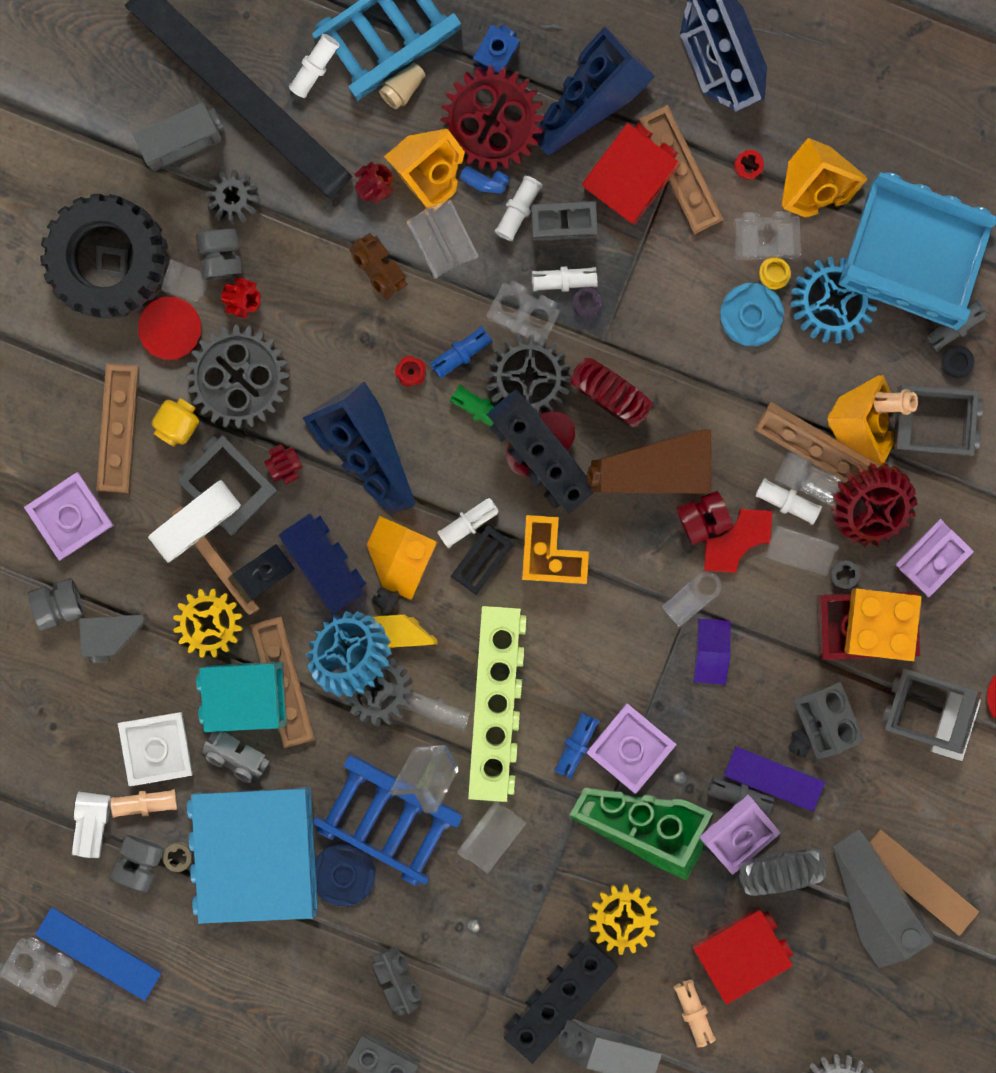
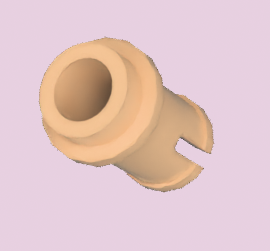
(896, 402)

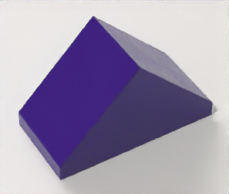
(712, 651)

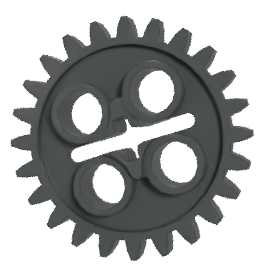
(218, 397)

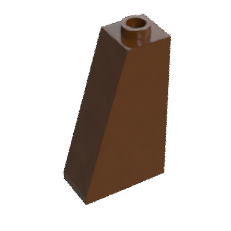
(662, 467)

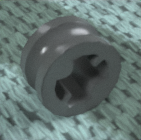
(851, 581)

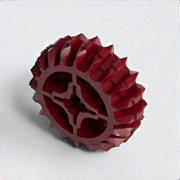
(611, 392)
(863, 521)

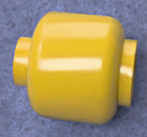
(175, 422)

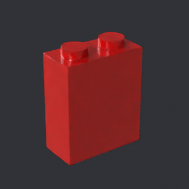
(632, 172)
(743, 954)

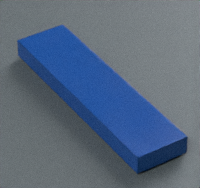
(98, 953)

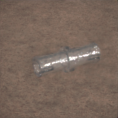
(438, 711)

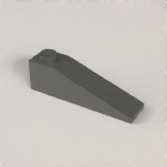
(881, 909)

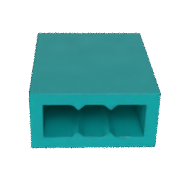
(242, 696)

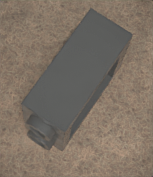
(179, 136)
(971, 436)
(253, 505)
(964, 720)
(606, 1049)

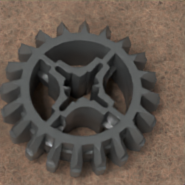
(530, 350)
(782, 871)

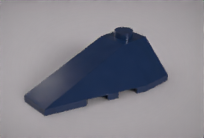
(602, 84)
(359, 435)

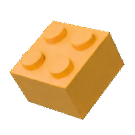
(883, 624)

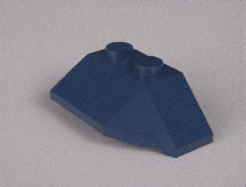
(724, 52)

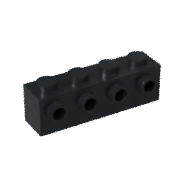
(541, 451)
(559, 1000)

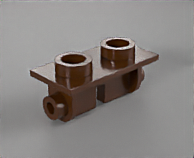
(368, 255)

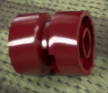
(694, 523)

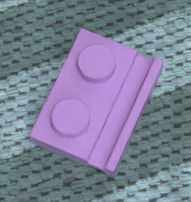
(934, 558)

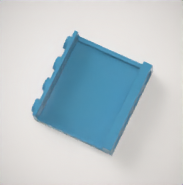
(917, 250)
(253, 855)

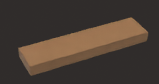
(687, 180)
(117, 428)
(810, 443)
(222, 569)
(274, 646)
(924, 884)

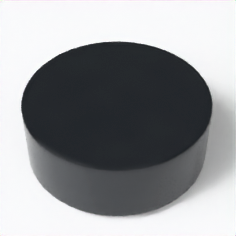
(957, 362)

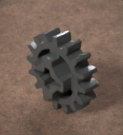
(378, 704)

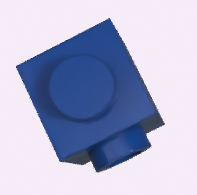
(497, 48)

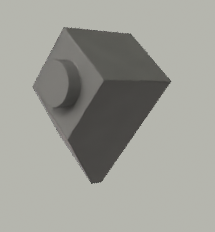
(107, 635)

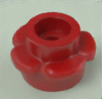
(407, 363)

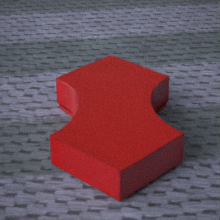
(749, 530)

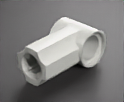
(91, 816)

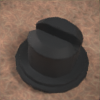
(386, 601)
(801, 742)

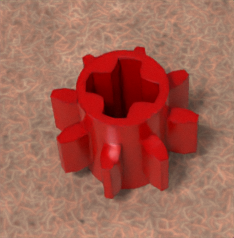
(240, 297)

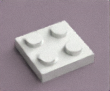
(155, 749)

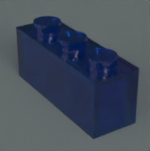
(323, 562)

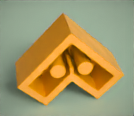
(542, 558)

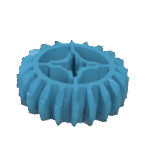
(838, 314)
(338, 651)

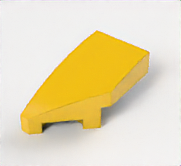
(404, 631)

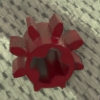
(373, 182)
(283, 464)

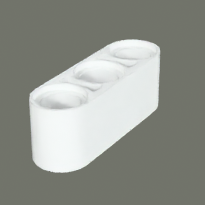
(194, 521)

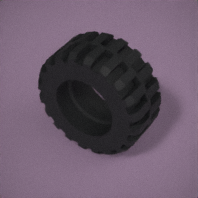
(62, 252)

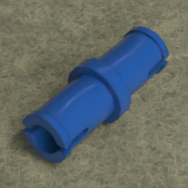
(461, 352)
(576, 745)

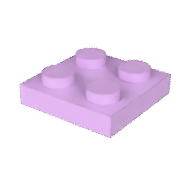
(69, 516)
(631, 748)
(740, 834)

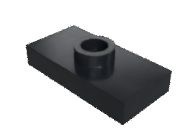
(261, 573)

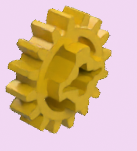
(216, 611)
(638, 920)

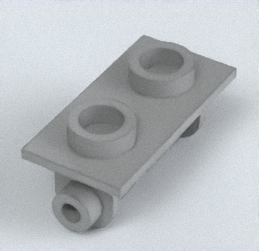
(223, 753)

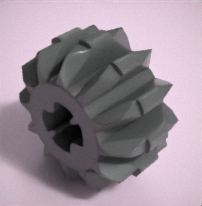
(221, 200)

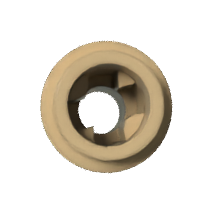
(401, 86)

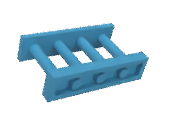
(389, 62)

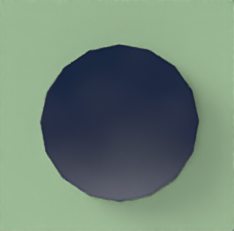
(344, 874)

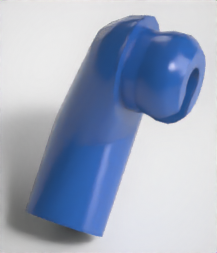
(484, 183)

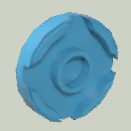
(751, 314)

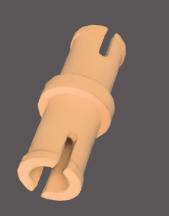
(143, 803)
(694, 1013)

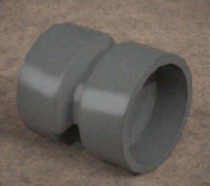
(219, 254)
(56, 604)
(141, 852)

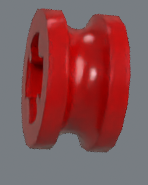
(758, 161)

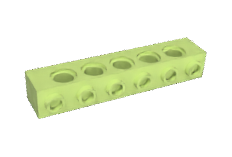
(481, 784)

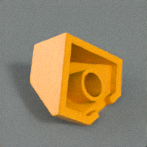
(428, 165)
(819, 178)
(858, 423)
(399, 556)

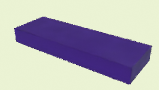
(774, 778)

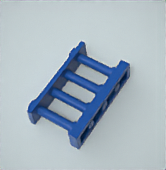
(360, 771)

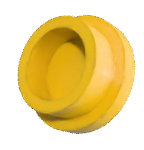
(774, 273)

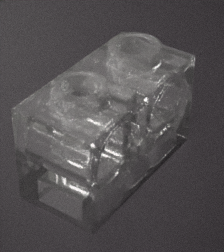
(519, 321)
(35, 979)

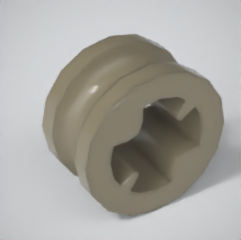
(182, 865)

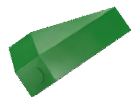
(651, 828)

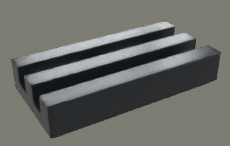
(498, 538)

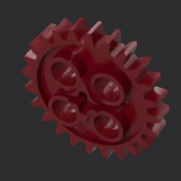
(517, 131)

